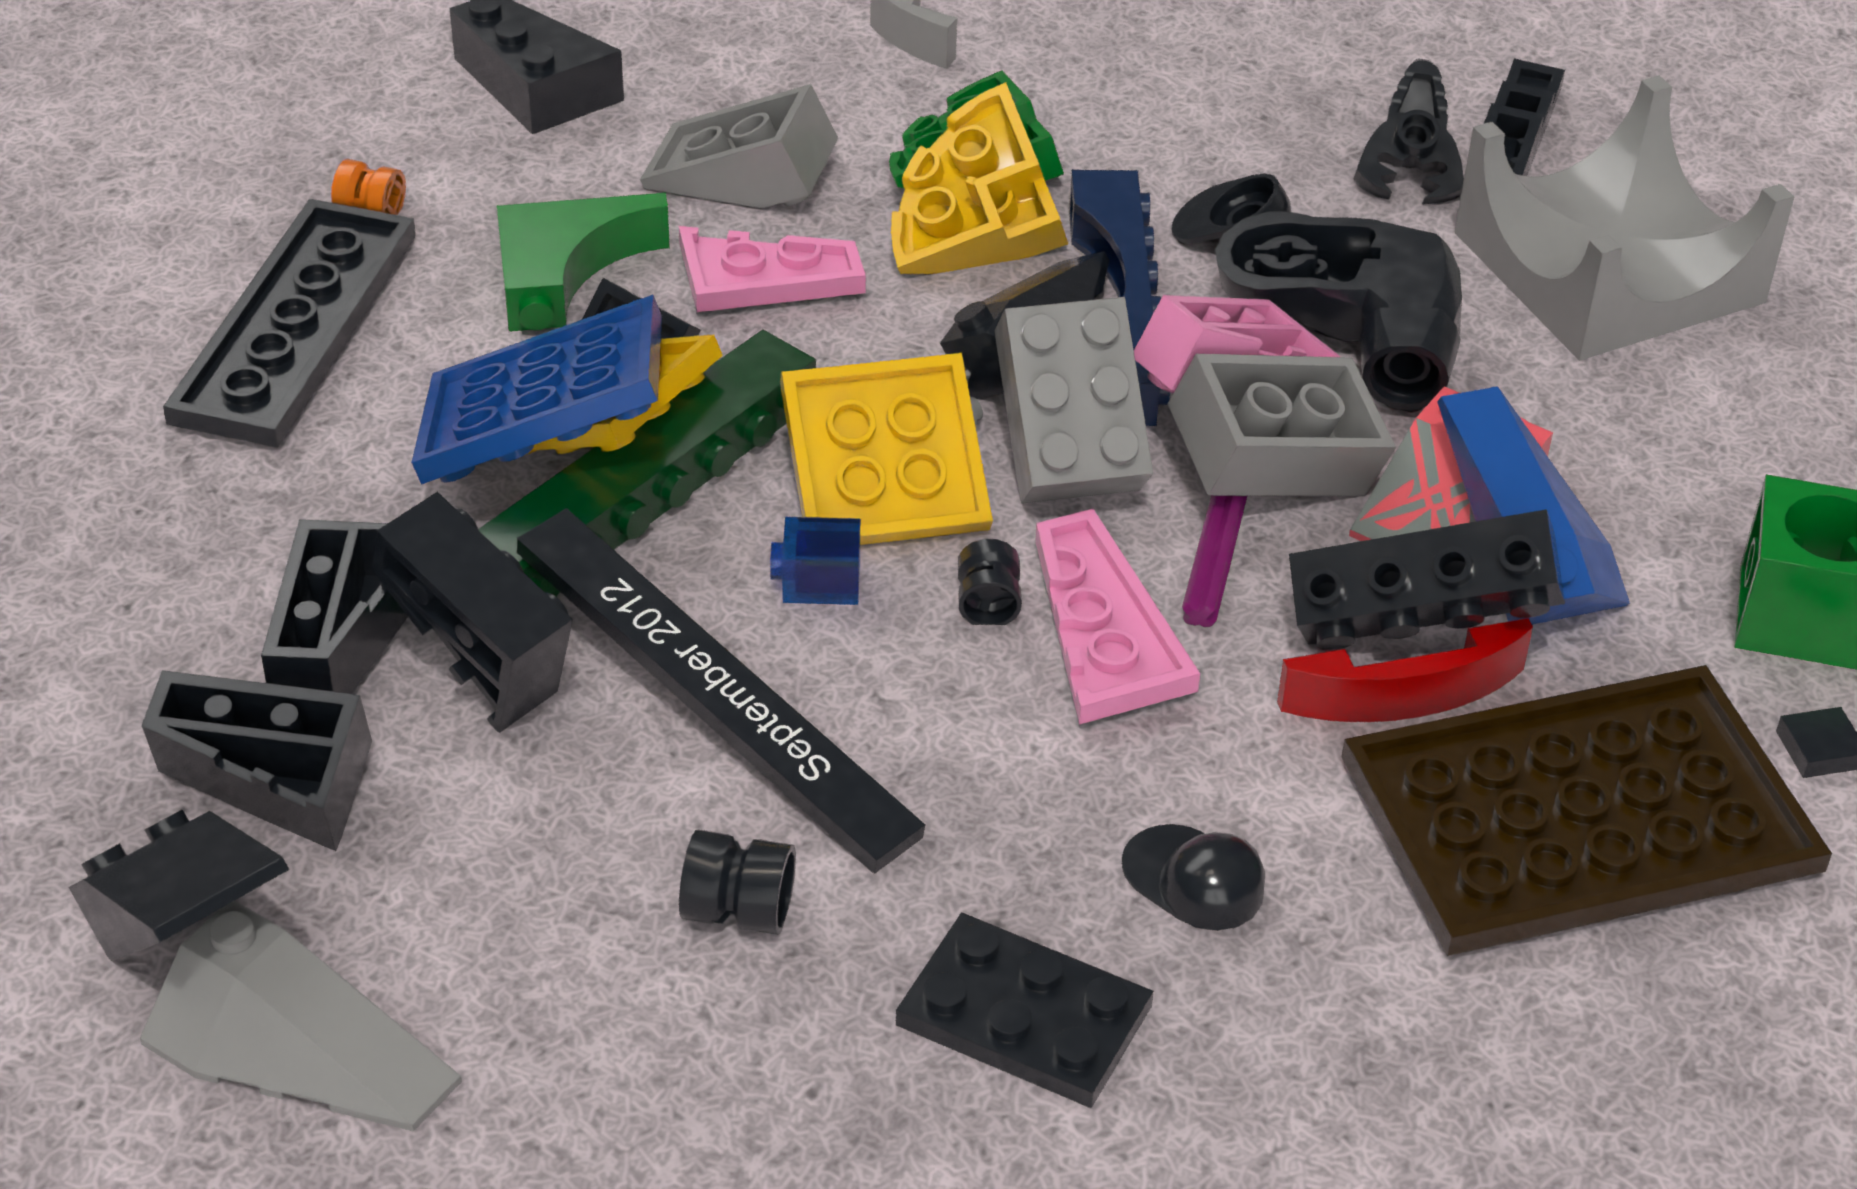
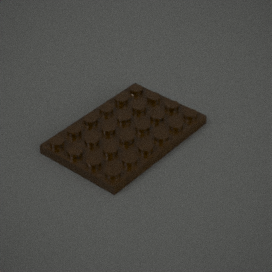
(1581, 808)

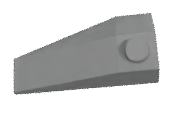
(275, 1017)

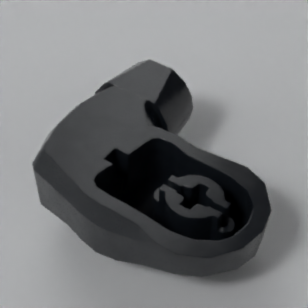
(1357, 283)

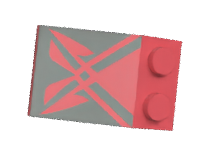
(1423, 481)

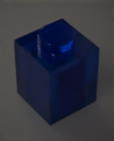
(818, 560)

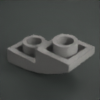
(916, 30)

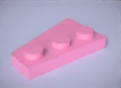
(754, 273)

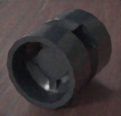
(728, 880)

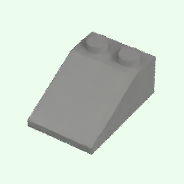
(747, 152)

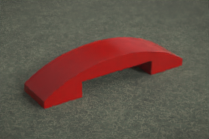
(1407, 688)

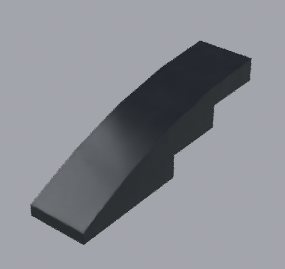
(1525, 109)

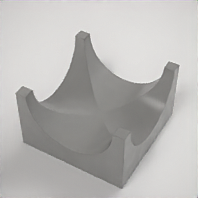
(1619, 238)

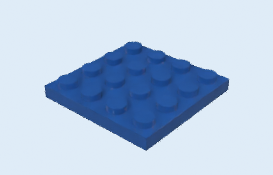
(540, 391)

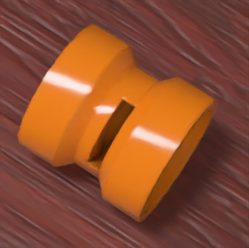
(368, 188)

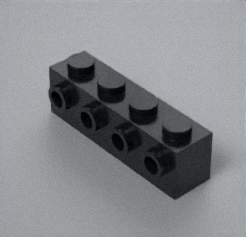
(1427, 580)

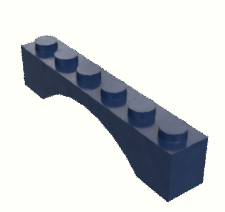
(1115, 218)

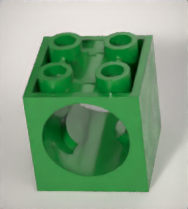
(1800, 574)

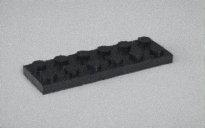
(290, 323)

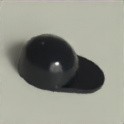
(1226, 204)
(1196, 876)

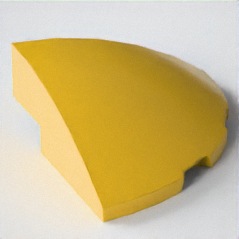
(975, 194)

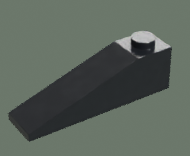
(975, 324)

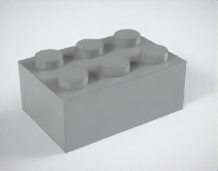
(1073, 400)
(1280, 425)

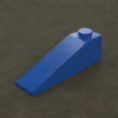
(1511, 476)

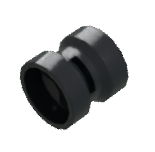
(989, 582)

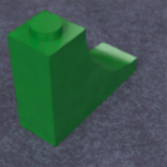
(561, 244)

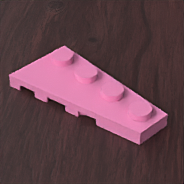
(1107, 624)

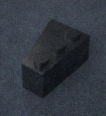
(535, 63)
(478, 603)
(329, 609)
(263, 748)

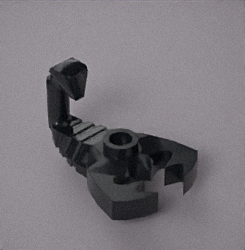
(1414, 138)

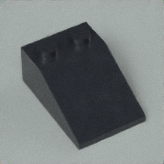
(170, 881)

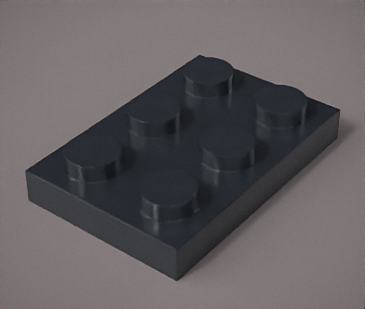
(1025, 1009)

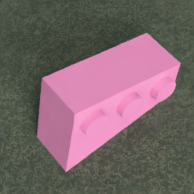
(1218, 326)

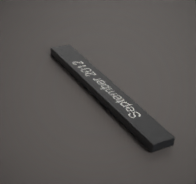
(722, 691)

